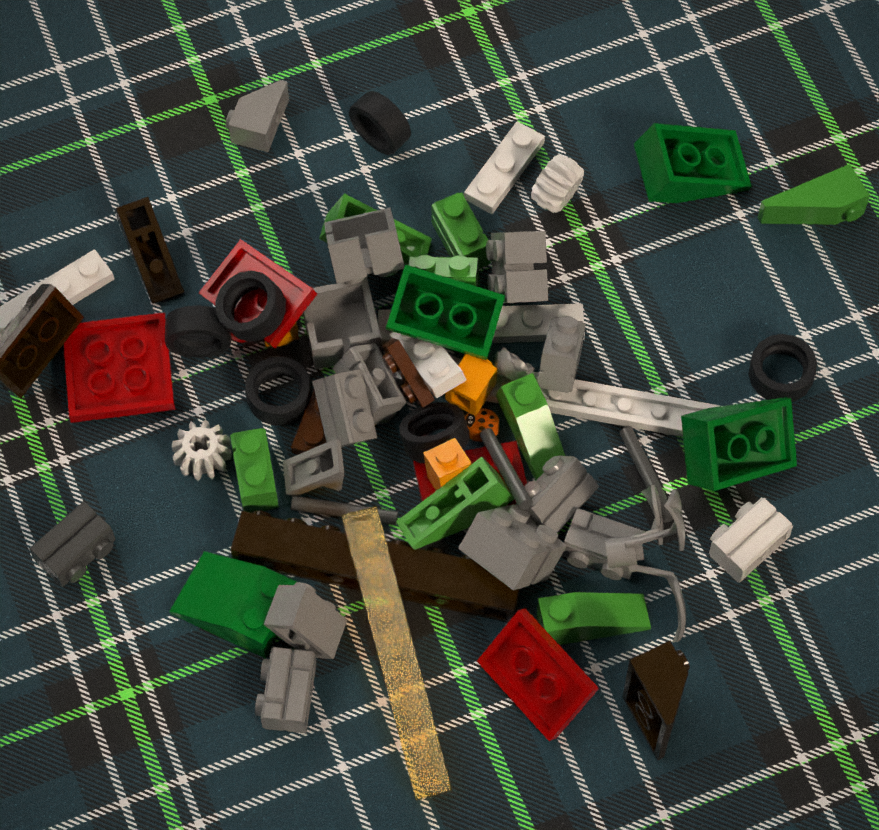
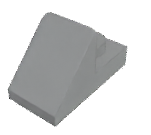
(315, 469)

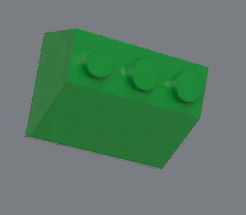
(445, 312)

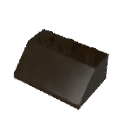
(35, 337)
(655, 692)

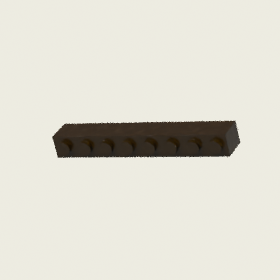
(325, 557)

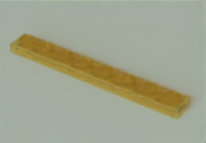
(396, 654)

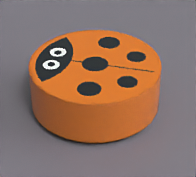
(484, 419)

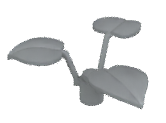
(629, 549)

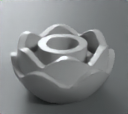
(511, 365)

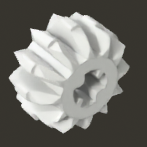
(557, 183)
(203, 460)

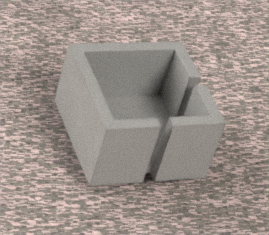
(364, 246)
(513, 265)
(339, 320)
(512, 546)

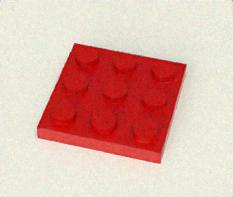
(118, 368)

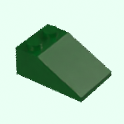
(690, 163)
(738, 442)
(231, 601)

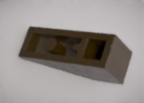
(149, 249)

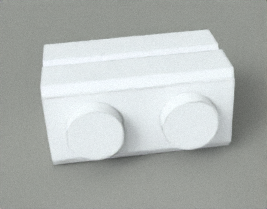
(749, 539)

